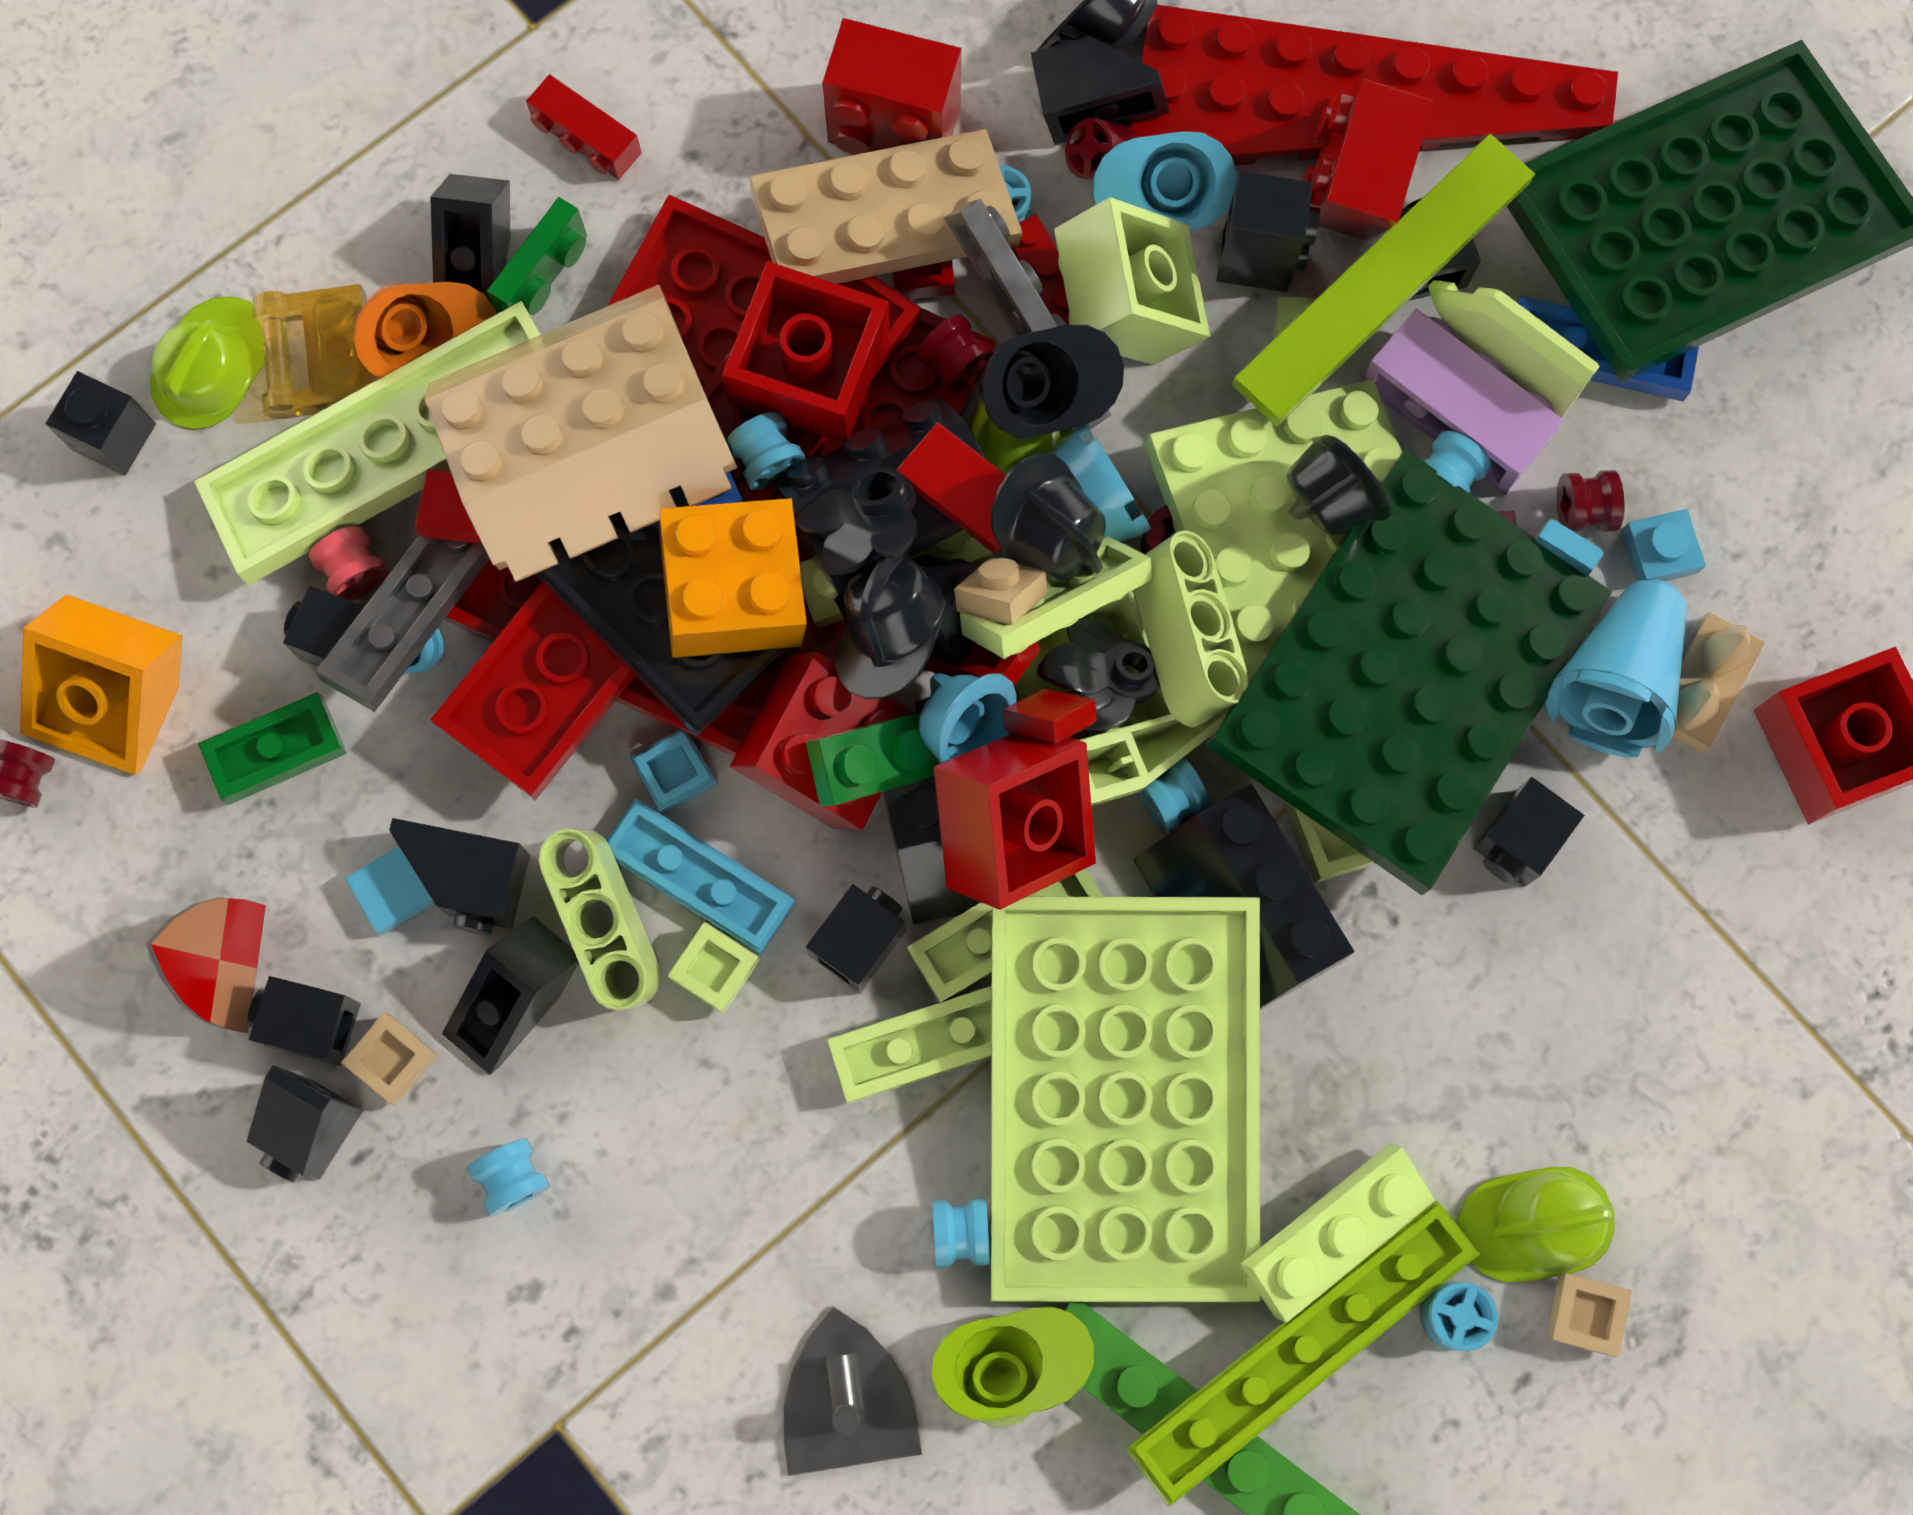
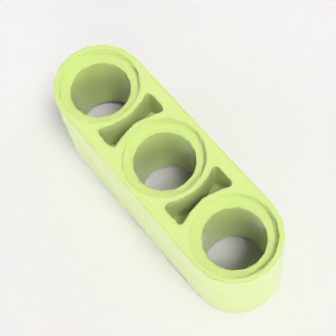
(1191, 631)
(575, 898)

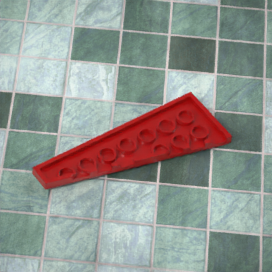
(1267, 82)

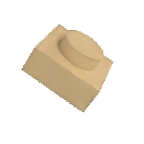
(1001, 590)
(389, 1059)
(1589, 1314)

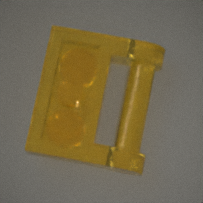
(329, 346)

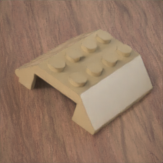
(578, 431)

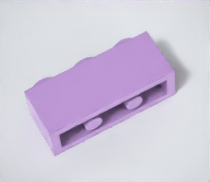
(1451, 388)

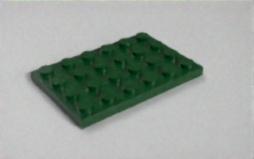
(1712, 209)
(1411, 674)

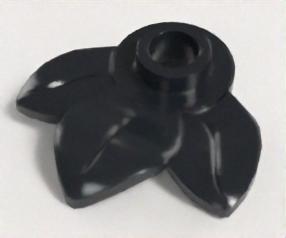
(863, 520)
(1095, 670)

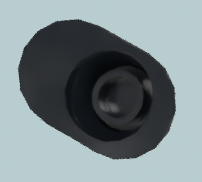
(1107, 21)
(1052, 380)
(1335, 487)
(1047, 519)
(891, 625)

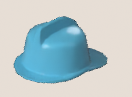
(1171, 175)
(964, 713)

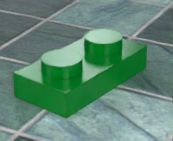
(549, 248)
(272, 748)
(869, 760)

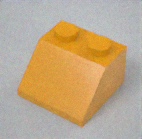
(97, 682)

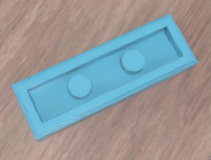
(699, 877)

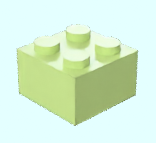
(1133, 279)

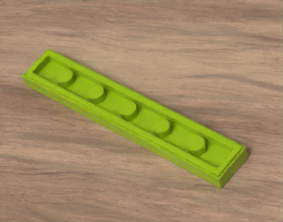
(1382, 280)
(1300, 1354)

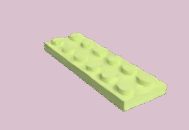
(344, 458)

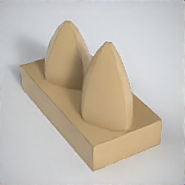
(1711, 678)

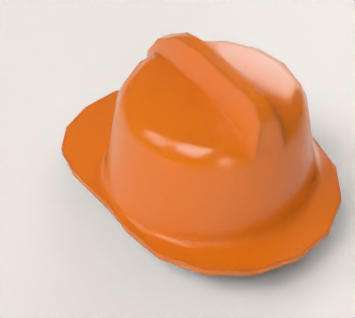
(414, 319)

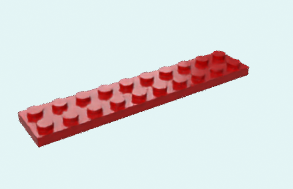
(548, 673)

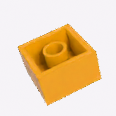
(732, 577)

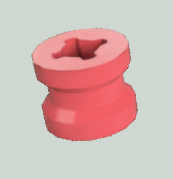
(348, 563)

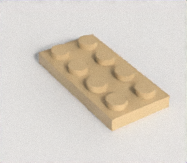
(879, 207)

